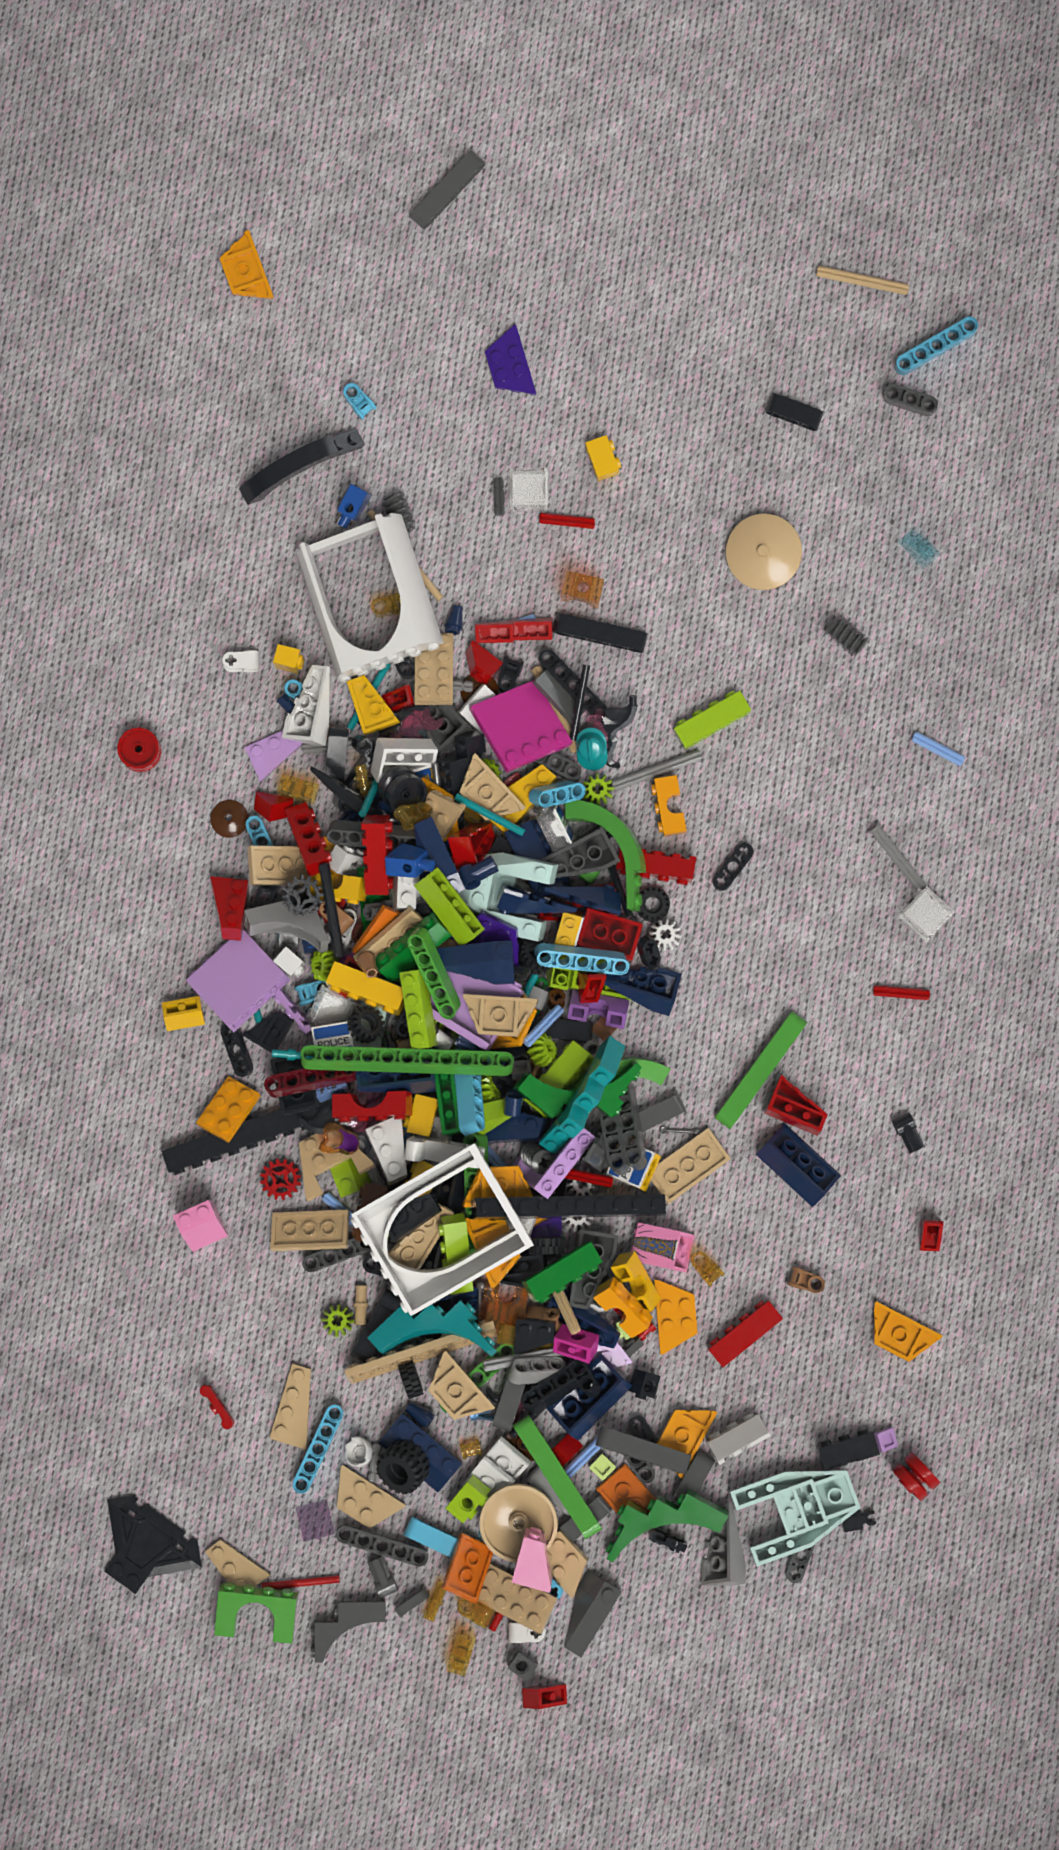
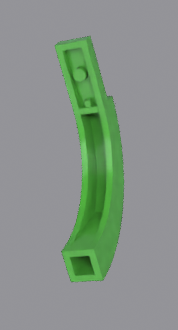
(633, 855)
(650, 1070)

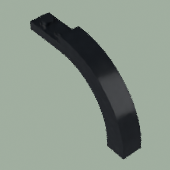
(298, 461)

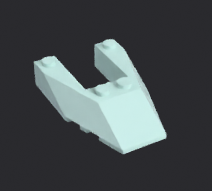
(511, 868)
(808, 1506)

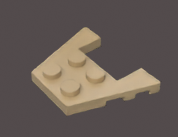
(316, 1162)

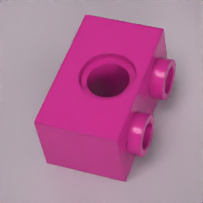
(577, 1346)

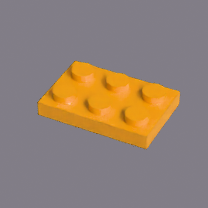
(228, 1109)

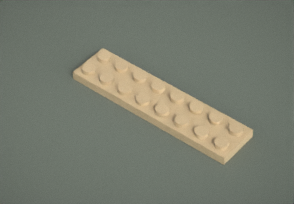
(427, 1350)

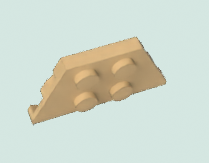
(488, 790)
(444, 812)
(499, 1014)
(457, 1391)
(364, 1499)
(566, 1563)

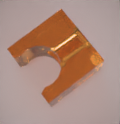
(591, 596)
(503, 1312)

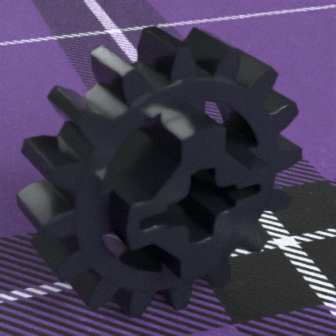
(304, 887)

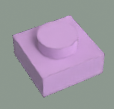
(886, 1439)

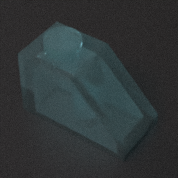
(919, 549)

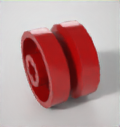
(143, 760)
(915, 1476)

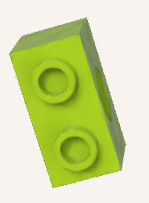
(461, 1507)

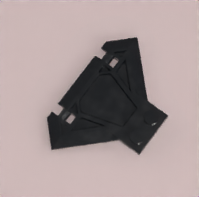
(146, 1544)

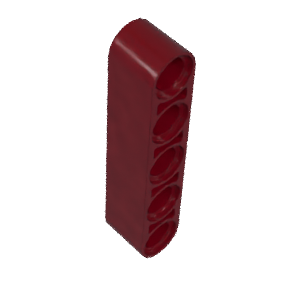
(302, 1081)

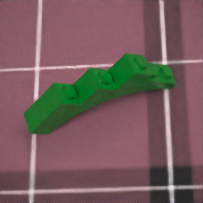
(551, 1099)
(691, 1510)

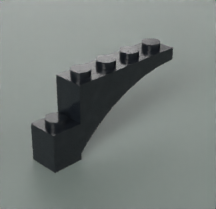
(454, 768)

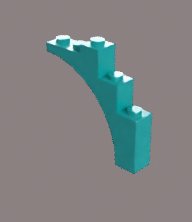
(587, 1096)
(431, 1320)

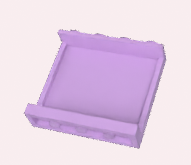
(237, 980)
(462, 1021)
(564, 1161)

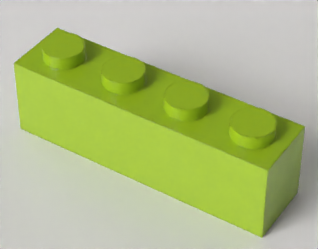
(712, 719)
(449, 907)
(418, 1010)
(566, 1069)
(454, 1243)

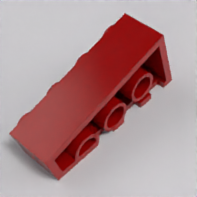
(378, 845)
(664, 867)

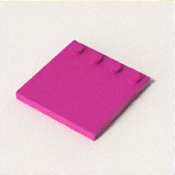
(520, 726)

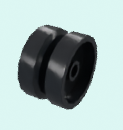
(401, 787)

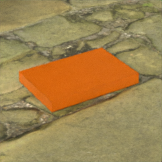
(380, 922)
(624, 1486)
(467, 1568)

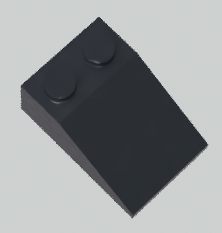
(296, 1102)

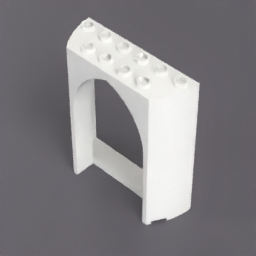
(417, 623)
(424, 1287)

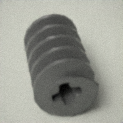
(395, 505)
(847, 636)
(536, 1157)

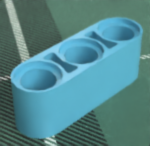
(550, 796)
(257, 834)
(430, 1536)

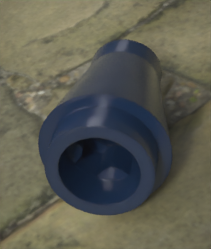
(454, 622)
(420, 1414)

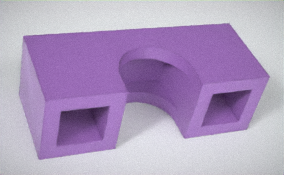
(611, 1008)

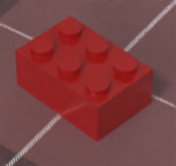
(609, 933)

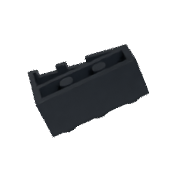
(523, 1269)
(847, 1449)

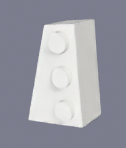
(408, 752)
(389, 1149)

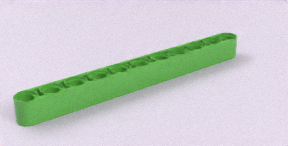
(397, 1064)

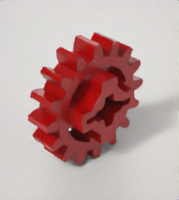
(286, 1171)

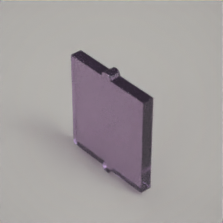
(315, 1521)

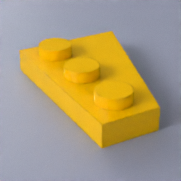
(369, 706)

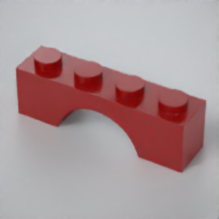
(395, 1104)

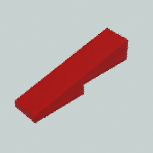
(514, 630)

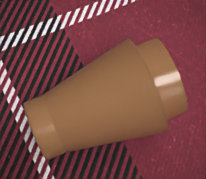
(367, 964)

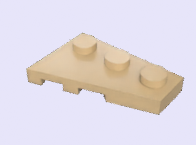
(235, 1566)

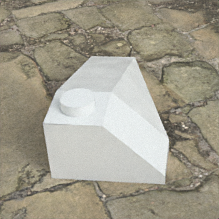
(310, 715)

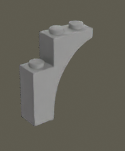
(277, 919)

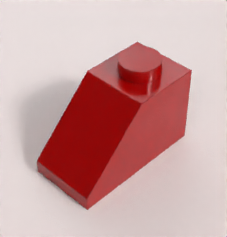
(481, 663)
(544, 1696)

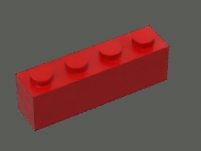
(743, 1335)

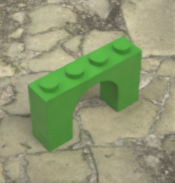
(280, 1602)

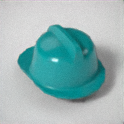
(591, 749)

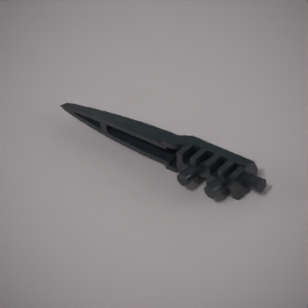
(349, 796)

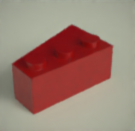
(471, 843)
(230, 902)
(795, 1108)

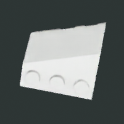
(737, 1436)

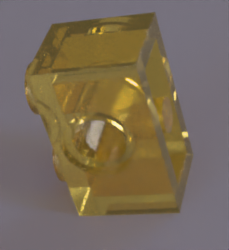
(298, 789)
(461, 1653)

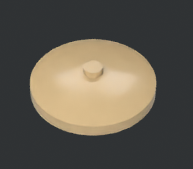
(764, 551)
(510, 1513)

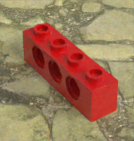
(307, 837)

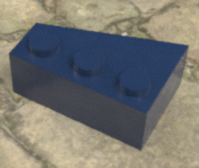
(518, 1129)

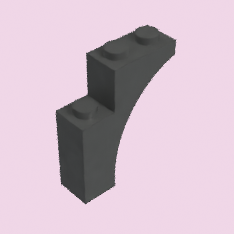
(349, 1615)

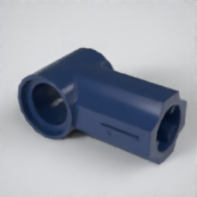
(473, 874)
(513, 1103)

